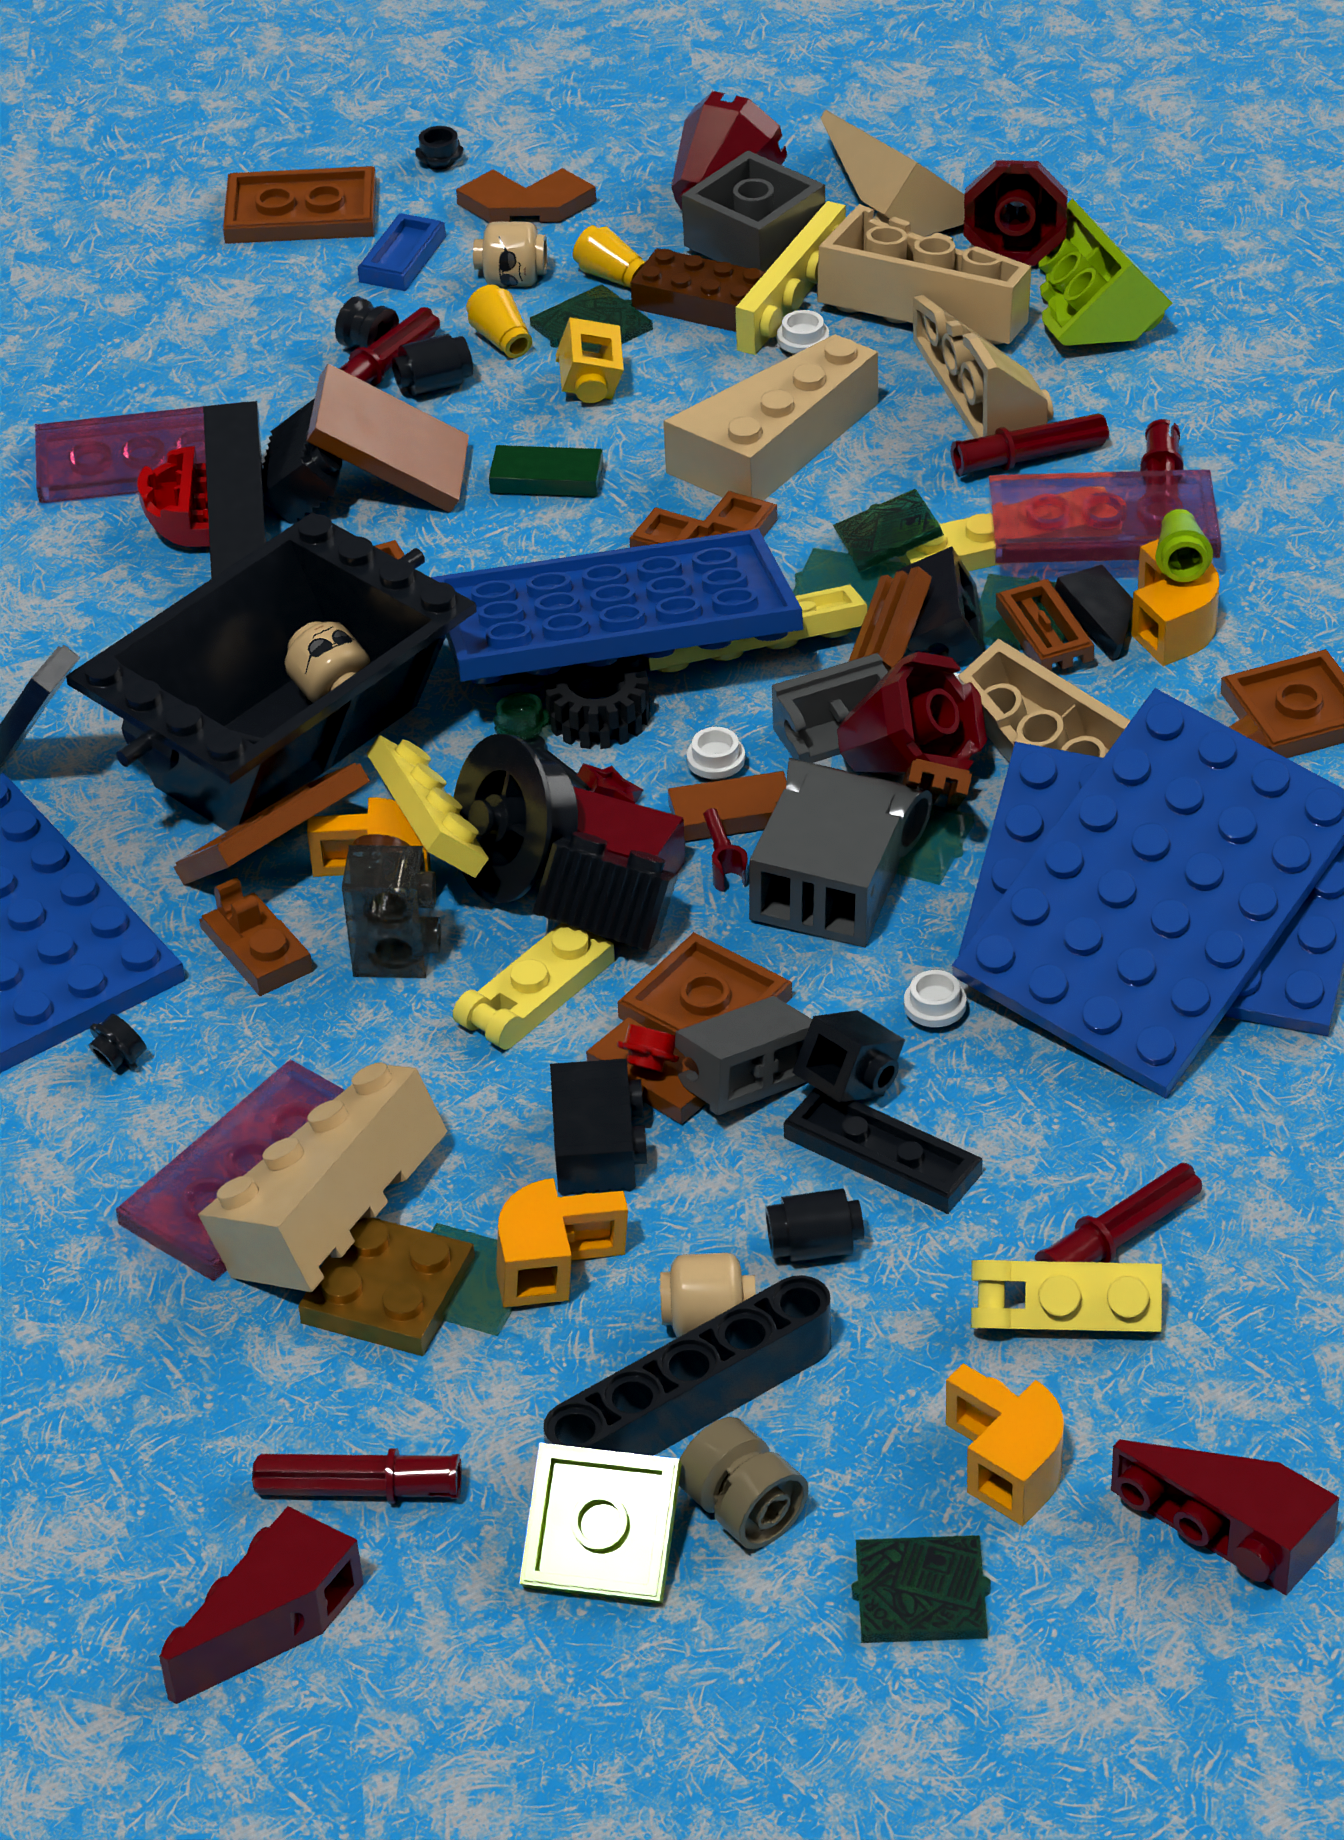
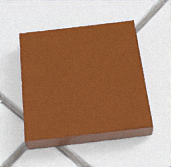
(1292, 702)
(699, 984)

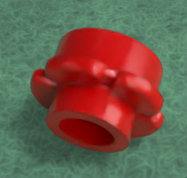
(648, 1047)

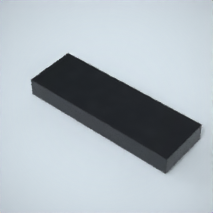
(34, 700)
(884, 1149)

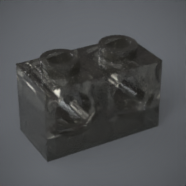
(389, 911)

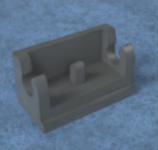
(815, 704)
(743, 1054)

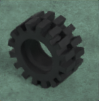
(603, 719)

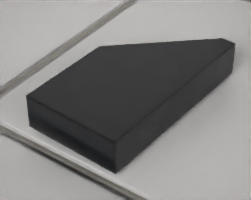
(1098, 605)

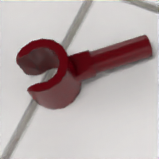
(726, 857)

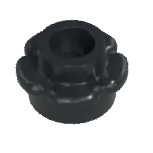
(439, 147)
(116, 1043)

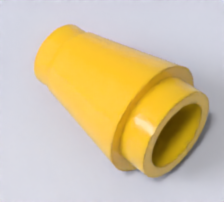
(606, 256)
(499, 320)

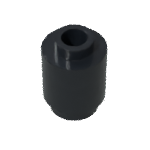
(432, 364)
(814, 1225)

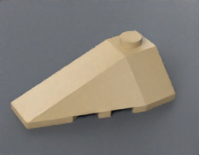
(894, 182)
(977, 376)

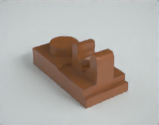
(254, 939)

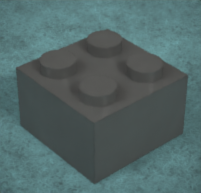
(749, 211)

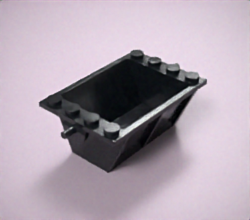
(221, 668)

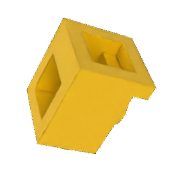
(588, 373)

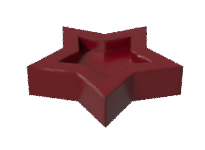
(609, 783)

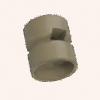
(742, 1483)

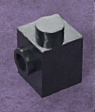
(849, 1056)

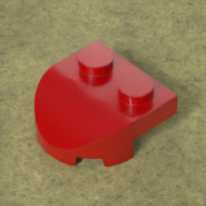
(177, 498)

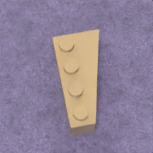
(773, 421)

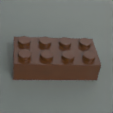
(692, 288)

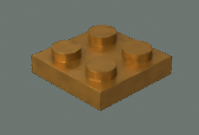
(388, 1285)

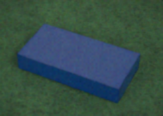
(401, 252)

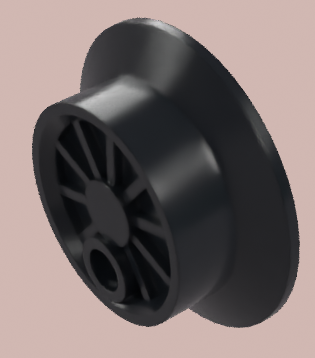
(519, 812)

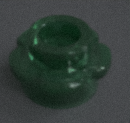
(521, 715)

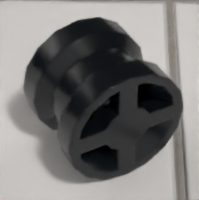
(362, 323)

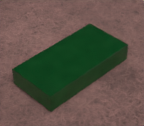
(546, 471)

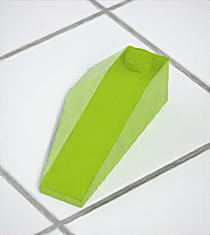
(1096, 287)

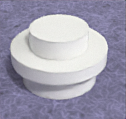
(801, 330)
(715, 753)
(935, 999)

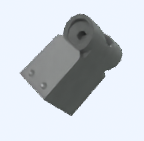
(833, 851)

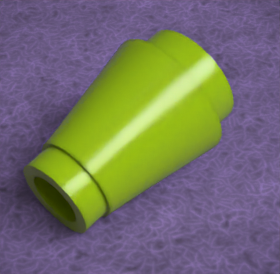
(1182, 547)

